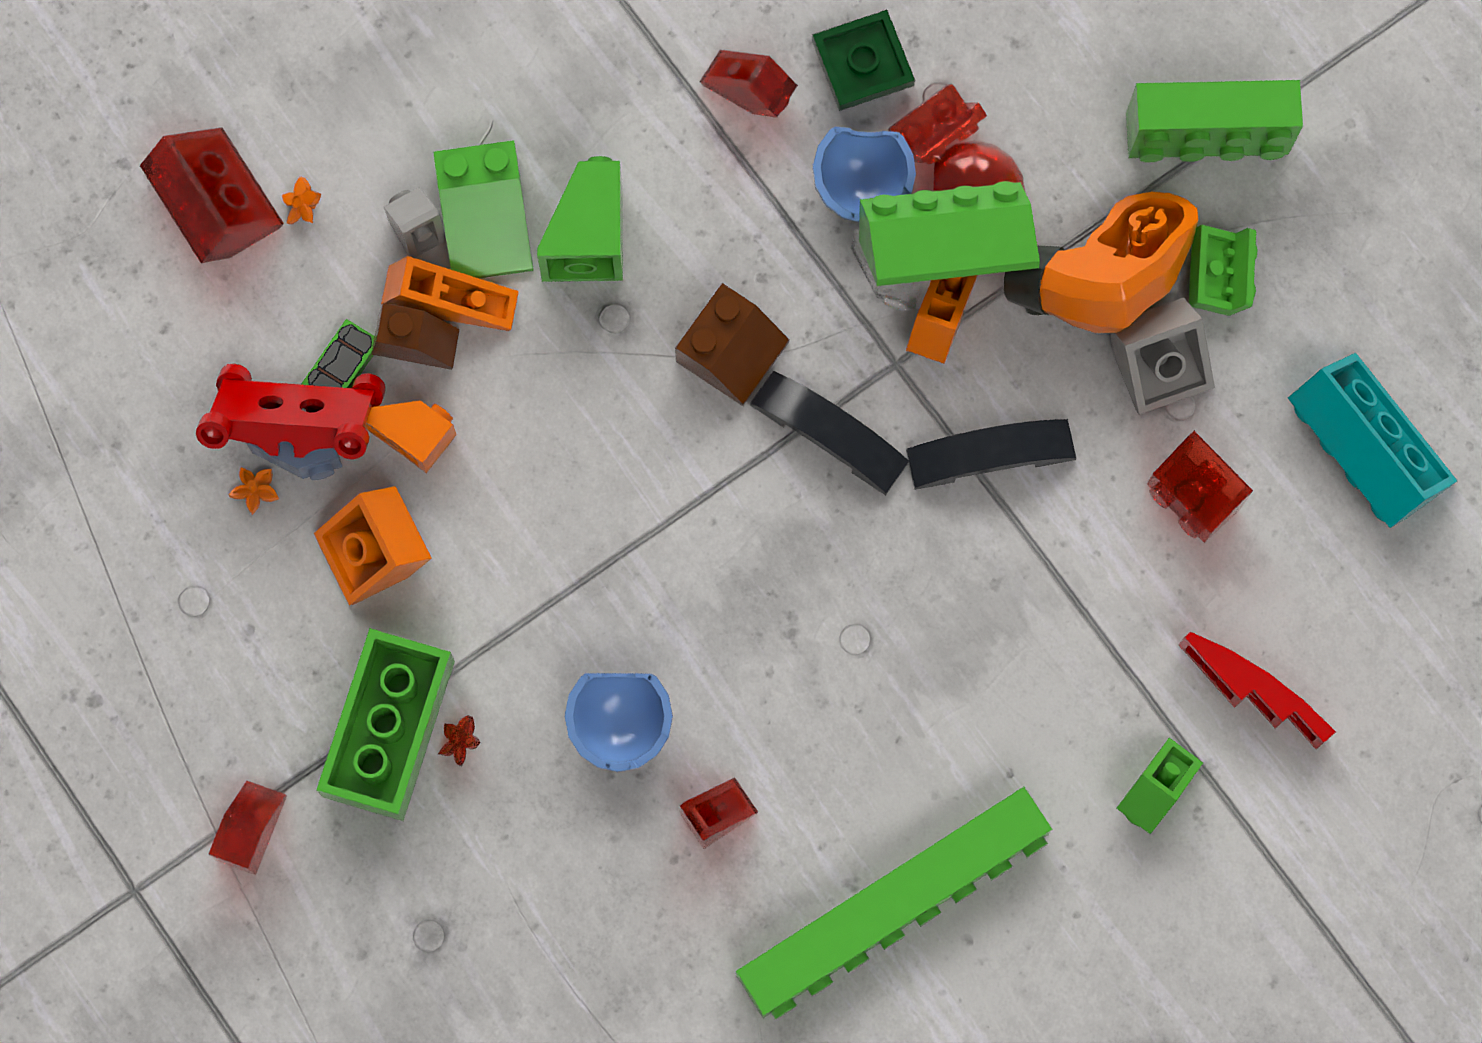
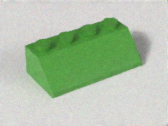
(948, 233)

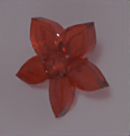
(459, 738)

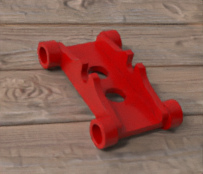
(332, 416)

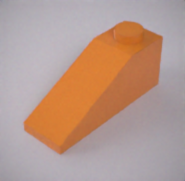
(449, 294)
(940, 317)

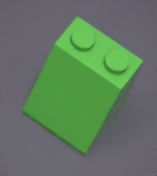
(586, 227)

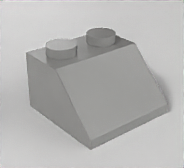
(1164, 356)

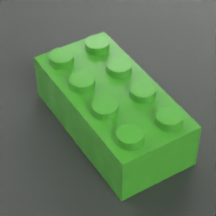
(1214, 120)
(386, 724)

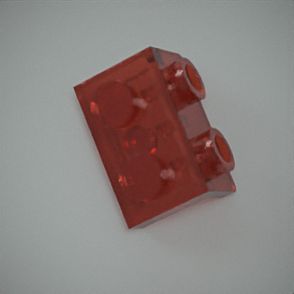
(938, 124)

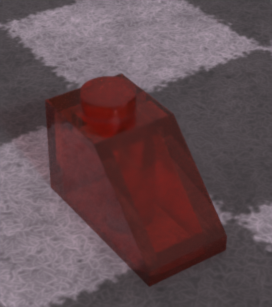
(750, 82)
(247, 827)

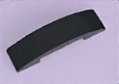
(831, 429)
(990, 451)

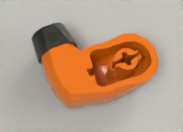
(1118, 271)

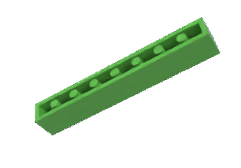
(894, 902)

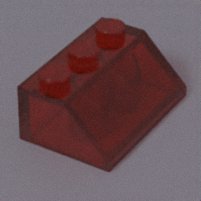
(210, 193)

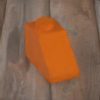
(413, 430)

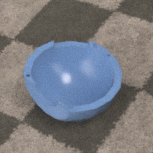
(861, 166)
(618, 719)

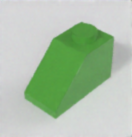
(1159, 786)

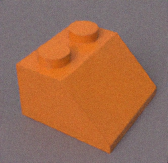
(372, 544)

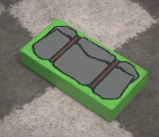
(343, 358)

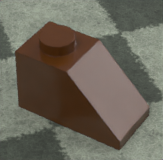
(414, 337)

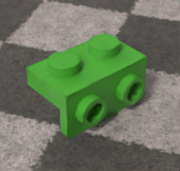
(1222, 270)

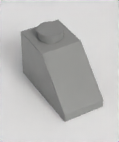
(415, 221)

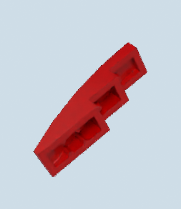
(1242, 679)

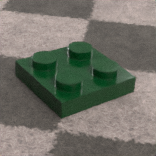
(863, 60)

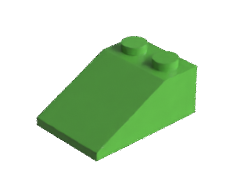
(483, 210)

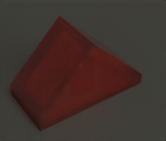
(717, 812)

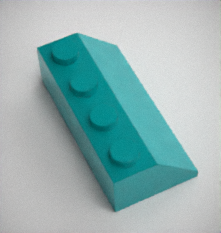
(1371, 439)

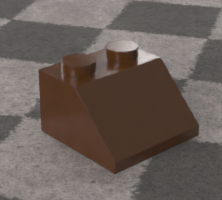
(731, 345)

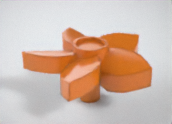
(302, 201)
(254, 488)

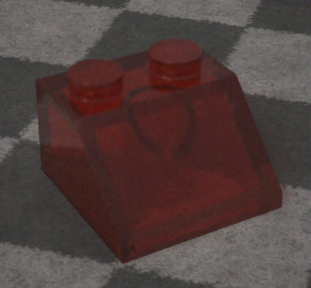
(1198, 488)

